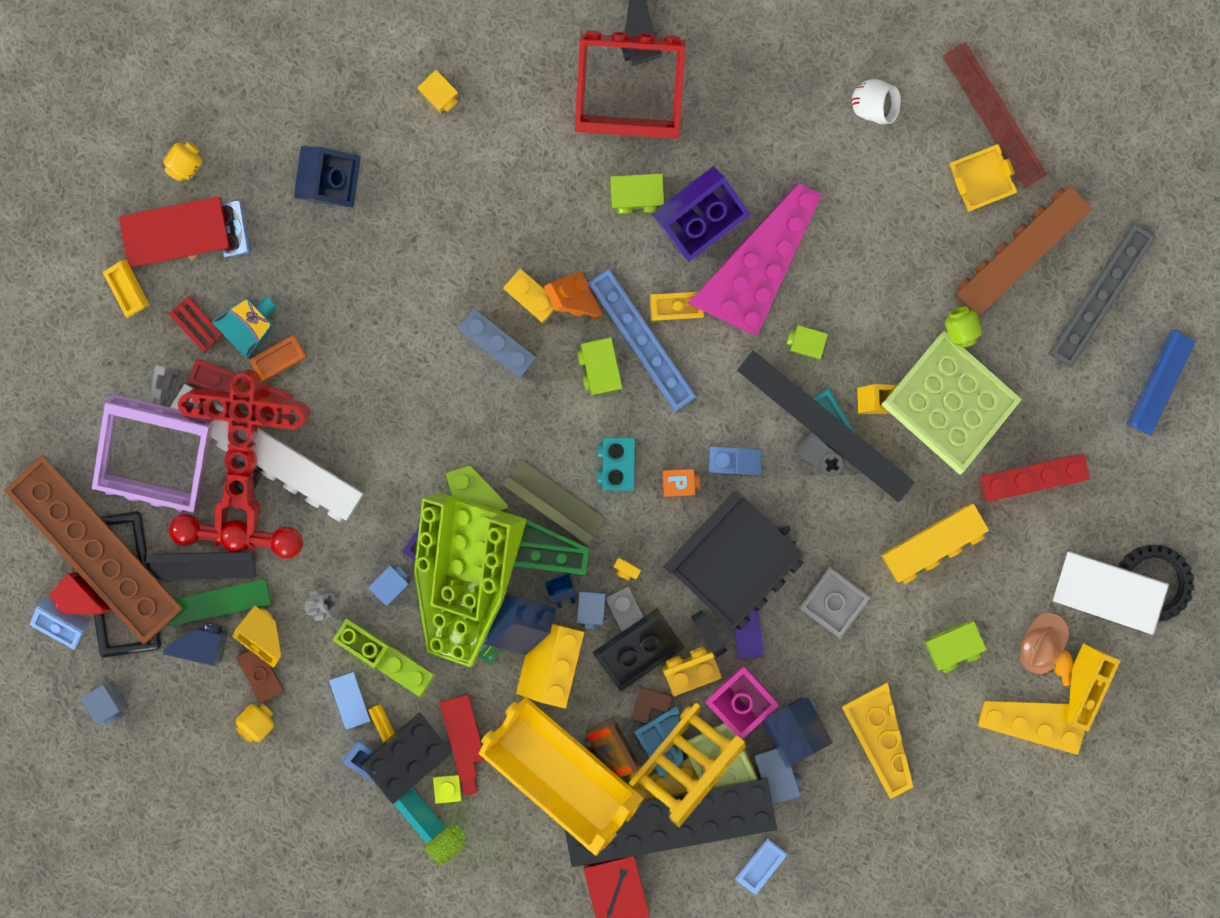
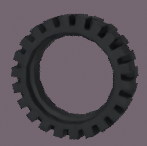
(1178, 563)

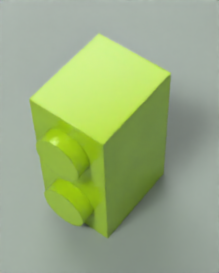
(637, 193)
(600, 366)
(955, 646)

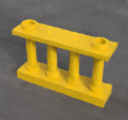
(696, 788)

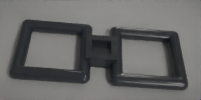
(100, 625)

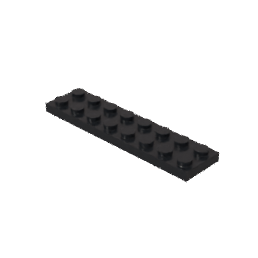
(722, 814)

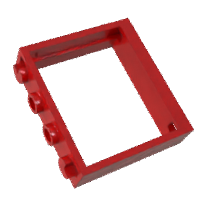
(629, 126)

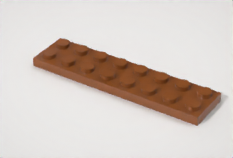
(93, 549)

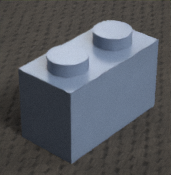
(105, 703)
(781, 780)

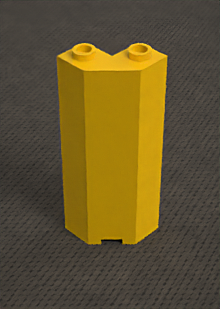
(560, 775)

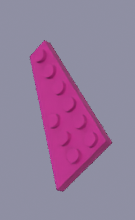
(753, 273)

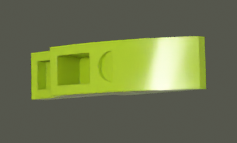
(384, 657)

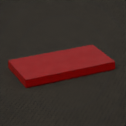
(174, 232)

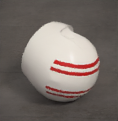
(869, 101)

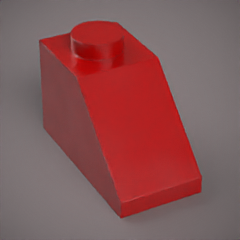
(76, 596)

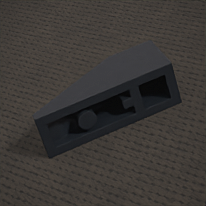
(637, 23)

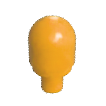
(1064, 667)

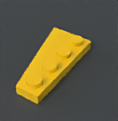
(1033, 722)
(878, 732)

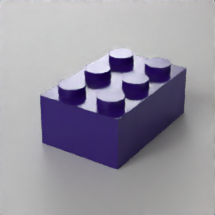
(701, 214)

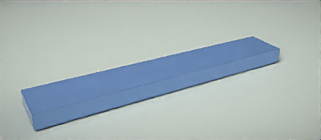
(642, 340)

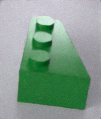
(550, 551)

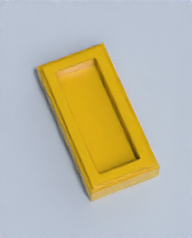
(126, 288)

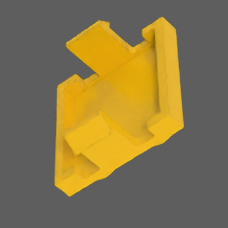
(983, 177)

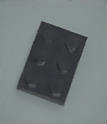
(638, 649)
(405, 758)

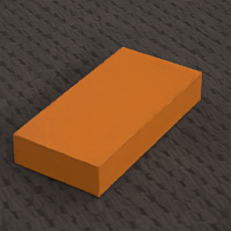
(278, 358)

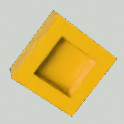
(626, 569)

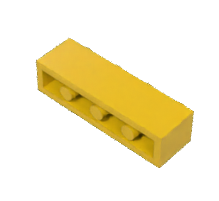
(934, 543)

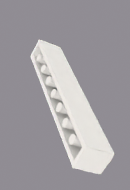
(292, 468)

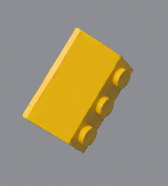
(551, 666)

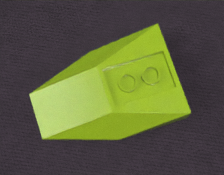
(462, 572)

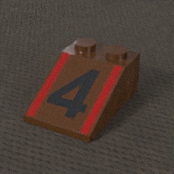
(611, 747)

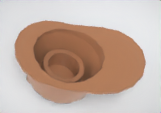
(1044, 643)

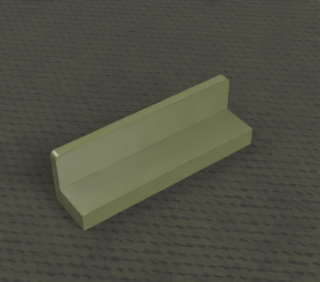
(554, 502)

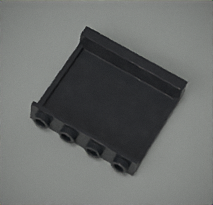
(735, 561)

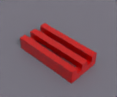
(181, 308)

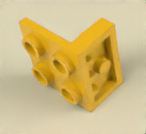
(691, 671)

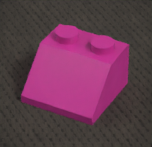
(742, 702)

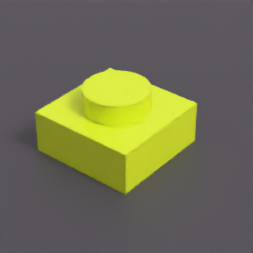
(447, 789)

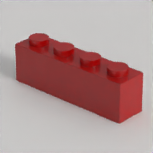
(1033, 477)

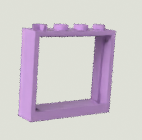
(156, 415)

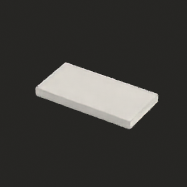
(1111, 592)

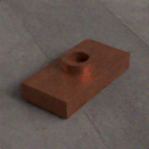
(260, 676)

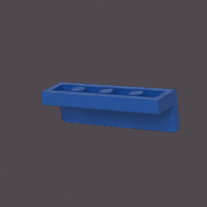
(1161, 382)

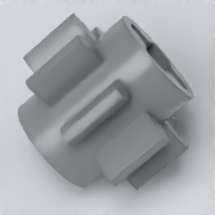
(320, 604)

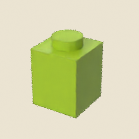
(807, 342)

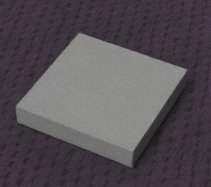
(834, 602)

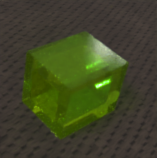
(445, 844)

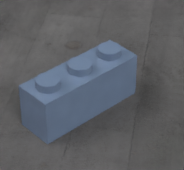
(497, 343)

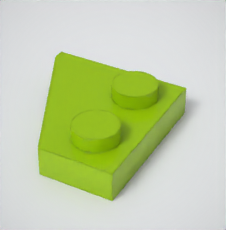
(470, 486)

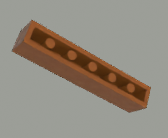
(1023, 251)

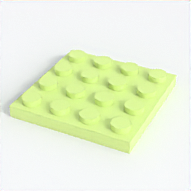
(951, 402)

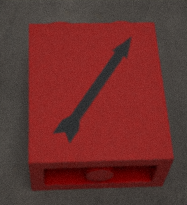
(616, 889)

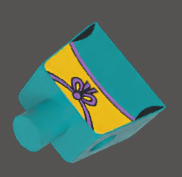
(247, 324)

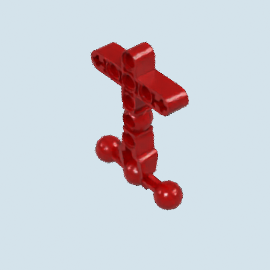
(236, 534)

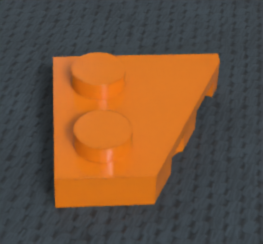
(573, 296)

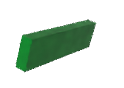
(222, 602)

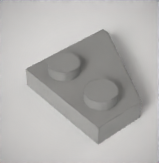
(163, 385)

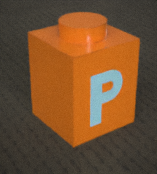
(680, 482)

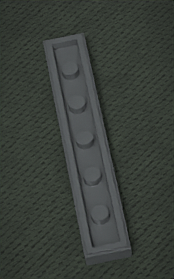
(1102, 295)

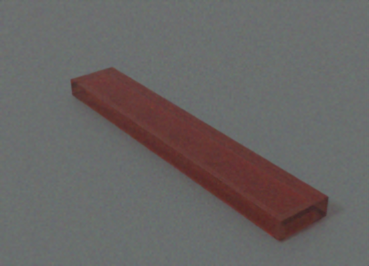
(994, 115)

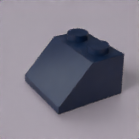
(327, 176)
(520, 625)
(201, 645)
(797, 732)

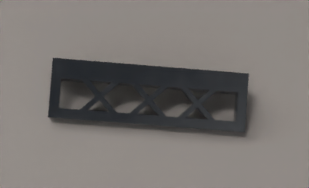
(202, 565)

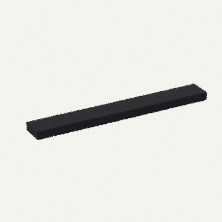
(825, 426)

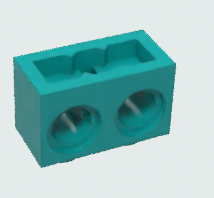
(624, 464)

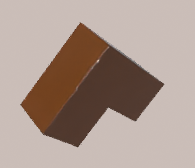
(649, 699)

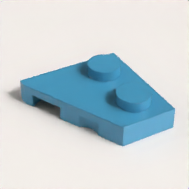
(654, 734)

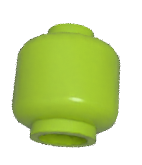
(963, 326)

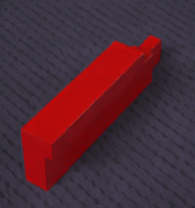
(463, 739)

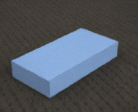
(350, 700)
(761, 866)

